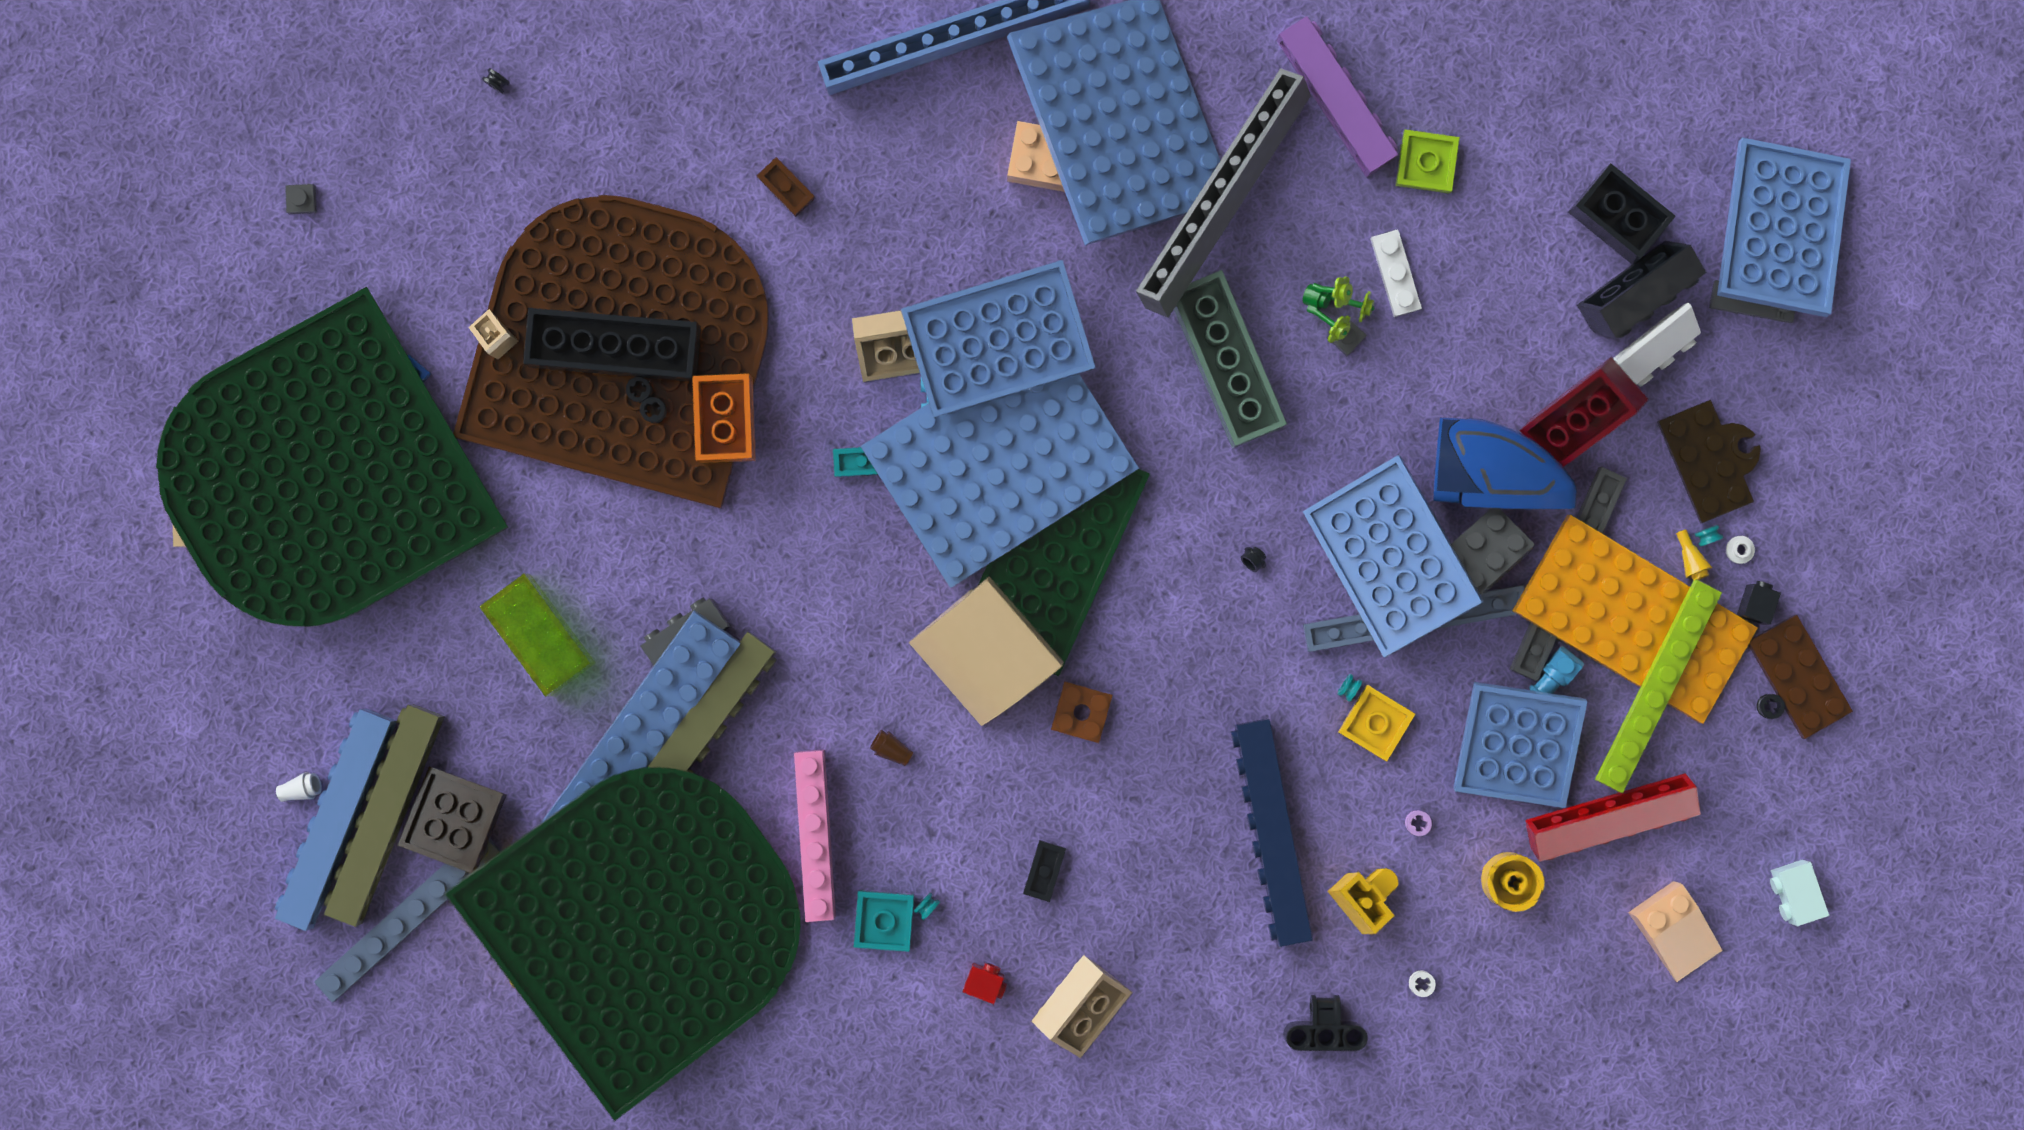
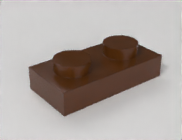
(785, 187)

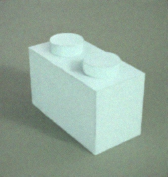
(1798, 893)

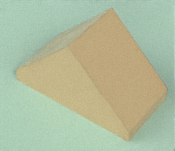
(493, 334)

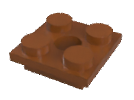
(1087, 729)

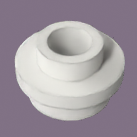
(1732, 553)

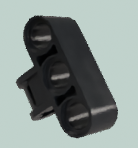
(1325, 1014)

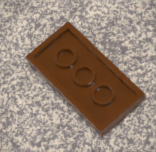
(1799, 676)

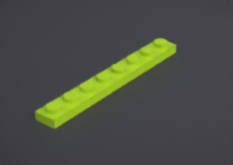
(1658, 686)

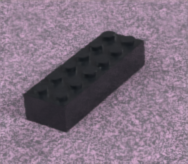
(612, 344)

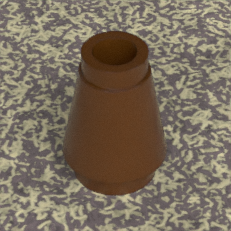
(890, 748)

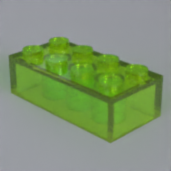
(537, 634)

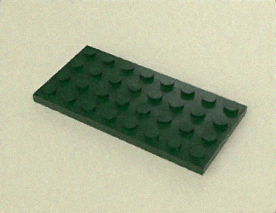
(1062, 566)

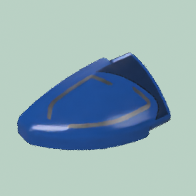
(1497, 468)

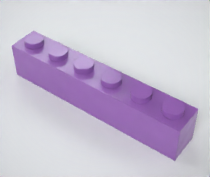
(1337, 96)

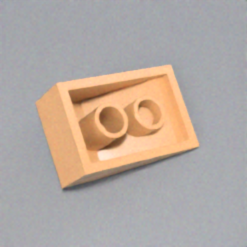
(1676, 930)

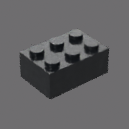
(1621, 214)

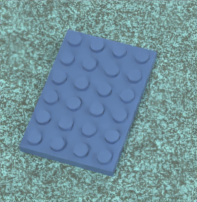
(1784, 227)
(998, 338)
(1392, 556)

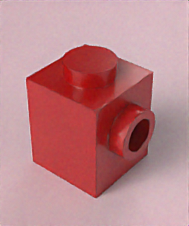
(985, 982)

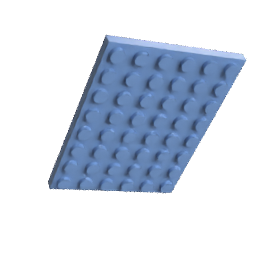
(1117, 116)
(998, 470)

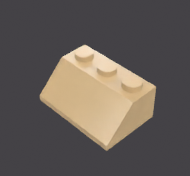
(883, 346)
(1081, 1007)

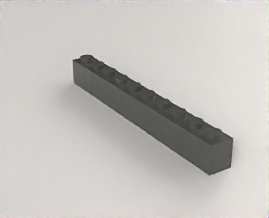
(1223, 193)

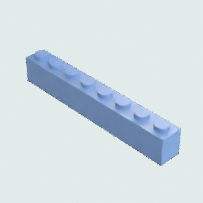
(335, 819)

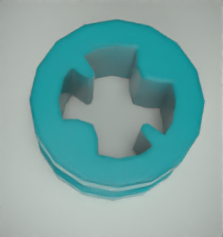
(1709, 535)
(1349, 687)
(926, 906)

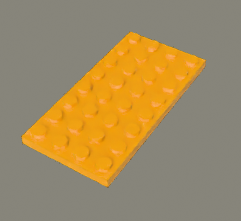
(1621, 611)

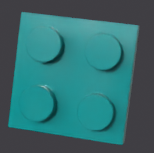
(883, 920)

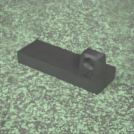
(1748, 308)

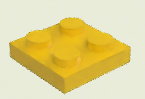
(1376, 723)

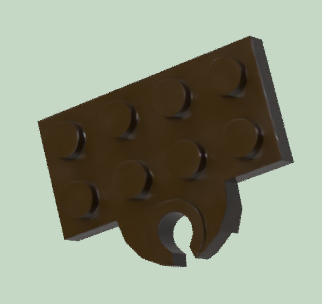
(1710, 459)

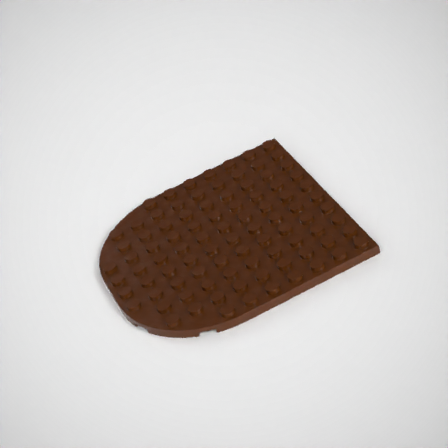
(624, 262)

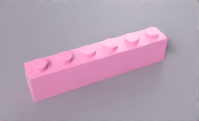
(815, 835)

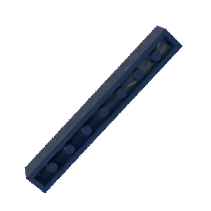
(1272, 832)

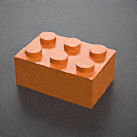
(724, 418)

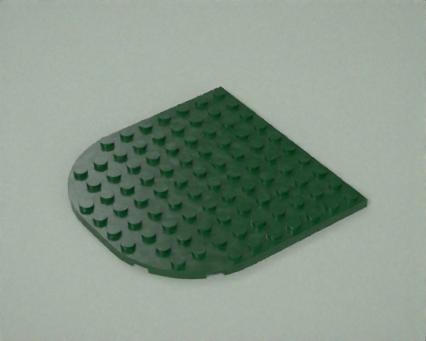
(319, 472)
(638, 926)

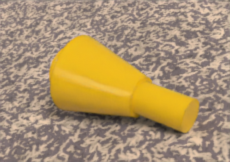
(1694, 562)

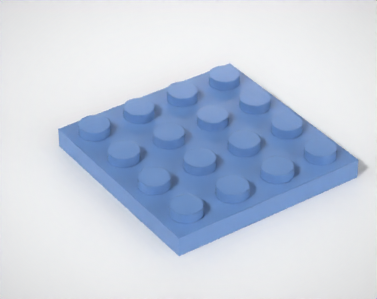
(1520, 744)

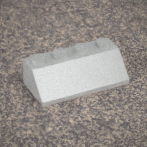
(1659, 345)

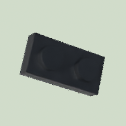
(1044, 870)

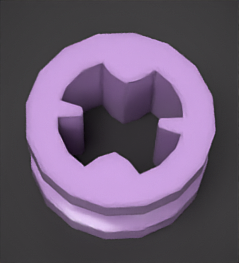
(1412, 829)

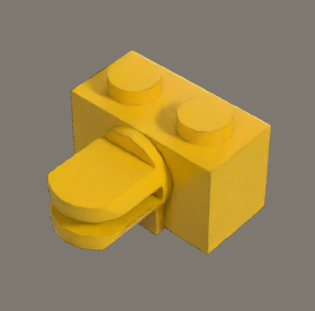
(1365, 898)

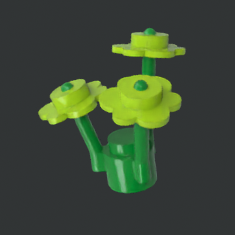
(1319, 297)

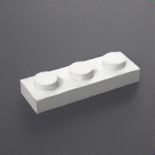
(1396, 273)

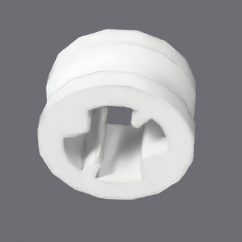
(1420, 992)

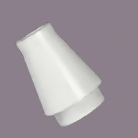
(300, 788)

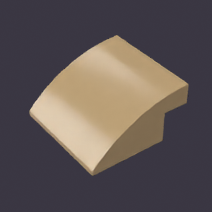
(986, 652)

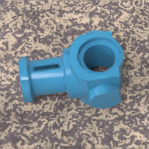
(1558, 671)

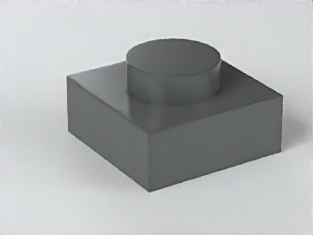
(300, 199)
(1351, 340)

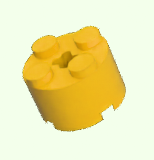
(1526, 888)

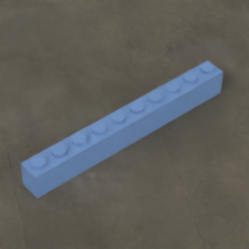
(940, 40)

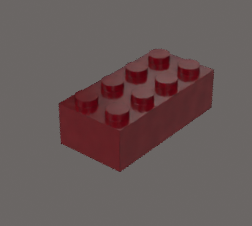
(1586, 412)

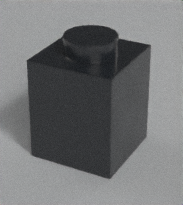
(1759, 603)

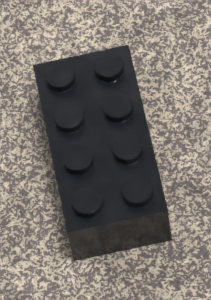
(1642, 289)

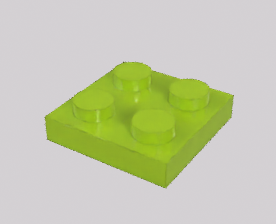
(1427, 161)

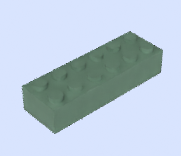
(1228, 360)

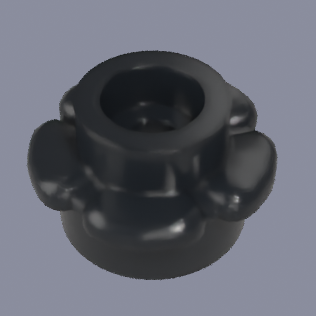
(1253, 558)

